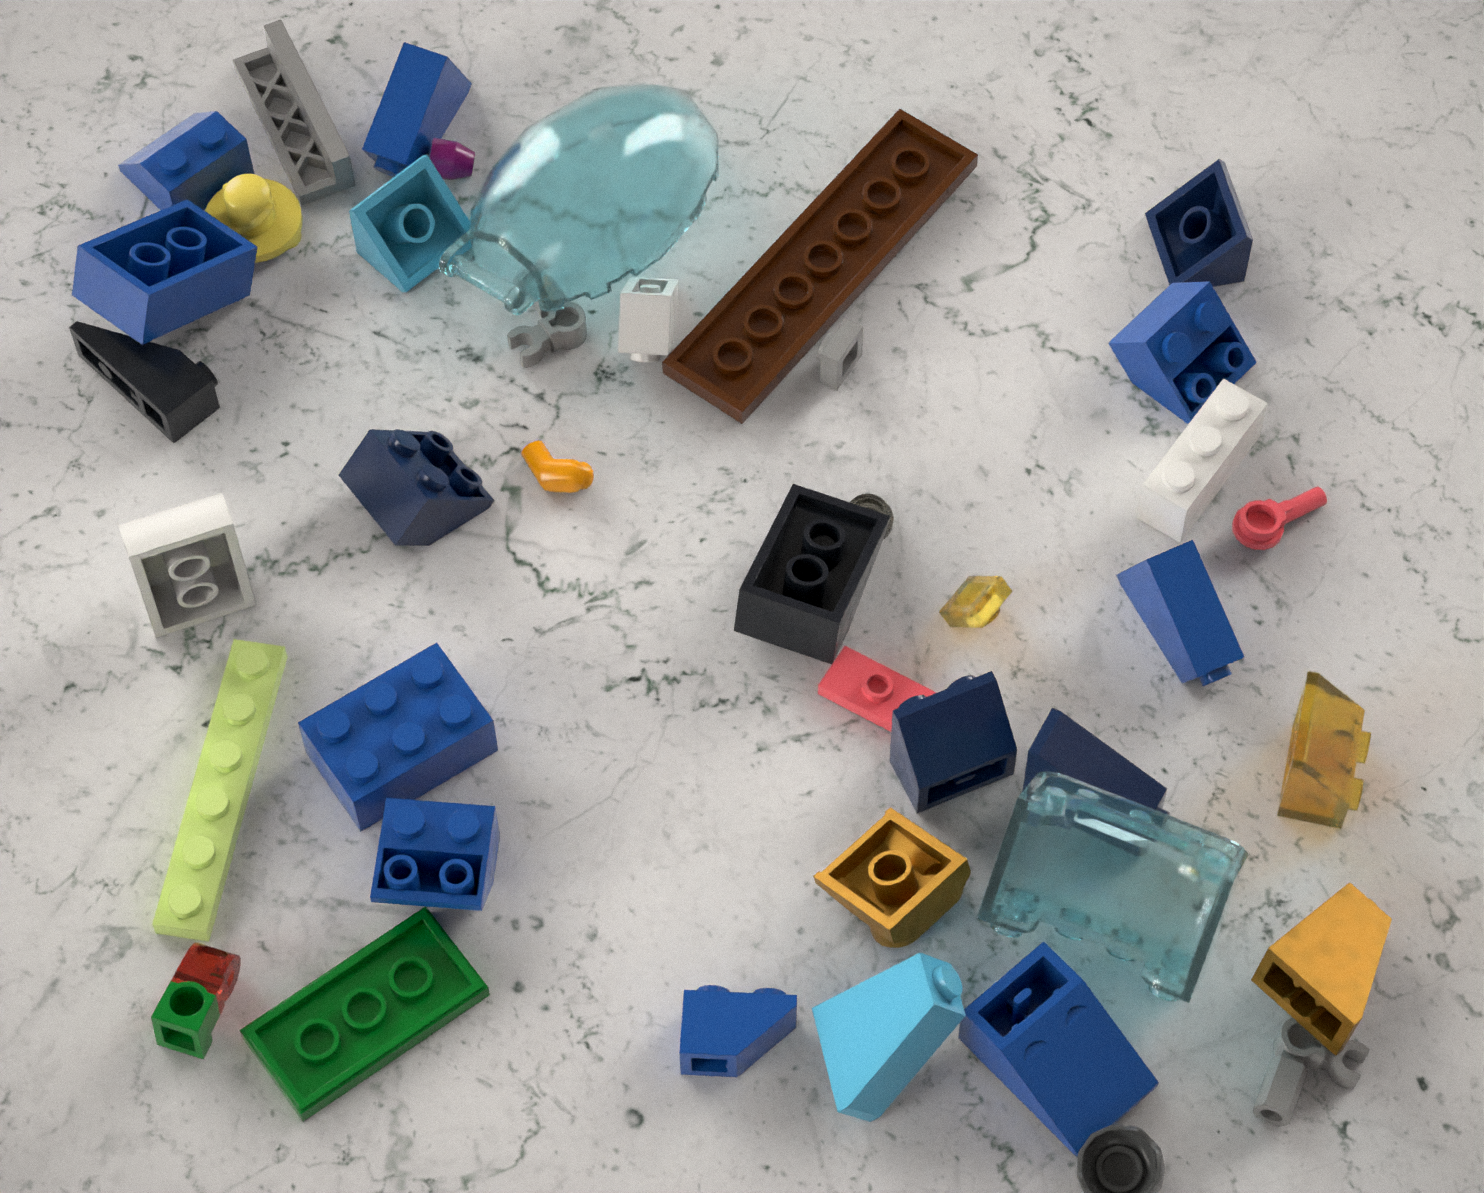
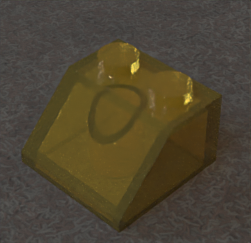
(1323, 756)

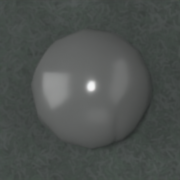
(1120, 1162)

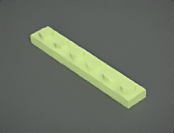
(220, 791)

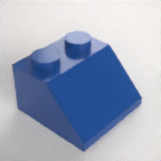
(190, 161)

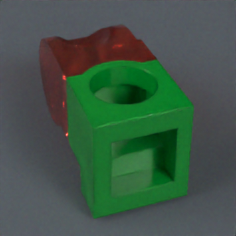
(195, 999)

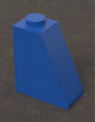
(415, 108)
(1183, 613)

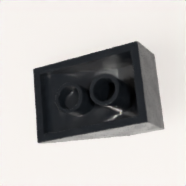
(810, 574)

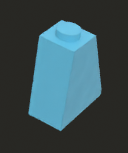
(886, 1032)

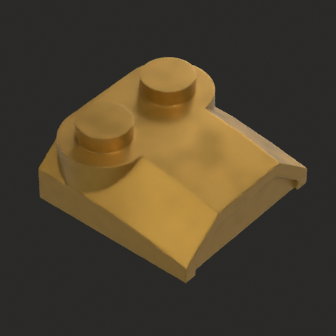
(896, 879)

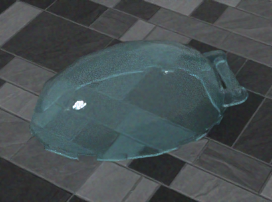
(588, 197)

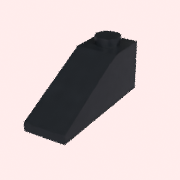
(151, 377)

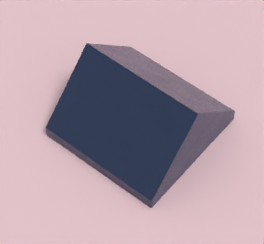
(1202, 230)

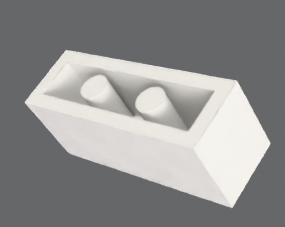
(1201, 460)

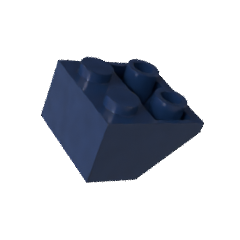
(414, 485)
(952, 741)

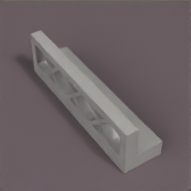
(306, 104)

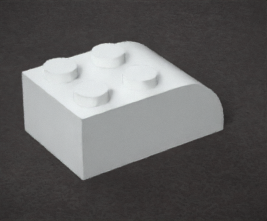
(188, 564)

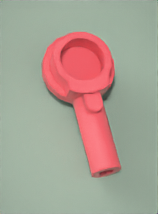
(1262, 522)

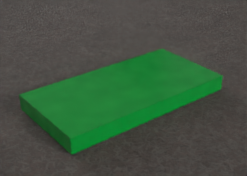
(364, 1013)

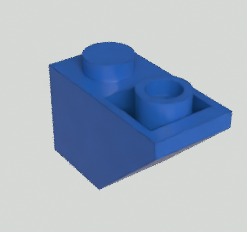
(732, 1030)

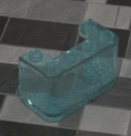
(1115, 878)

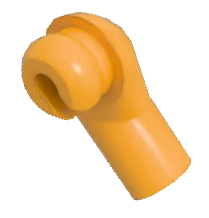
(556, 474)

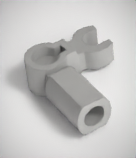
(555, 331)
(1286, 1073)

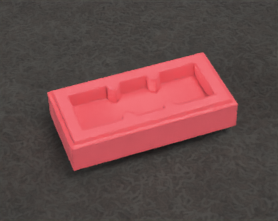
(867, 687)

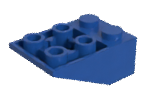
(1056, 1048)

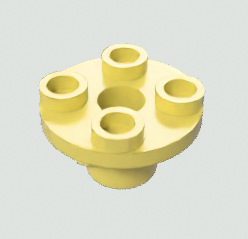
(259, 212)

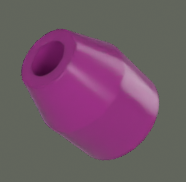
(452, 159)

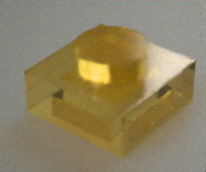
(976, 602)

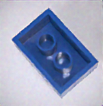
(163, 271)
(398, 735)

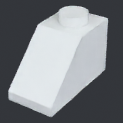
(647, 318)

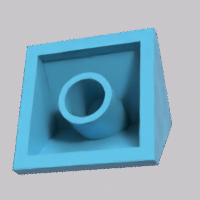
(408, 224)

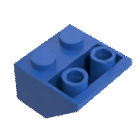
(1182, 348)
(436, 854)

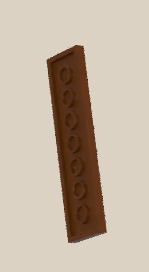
(819, 266)

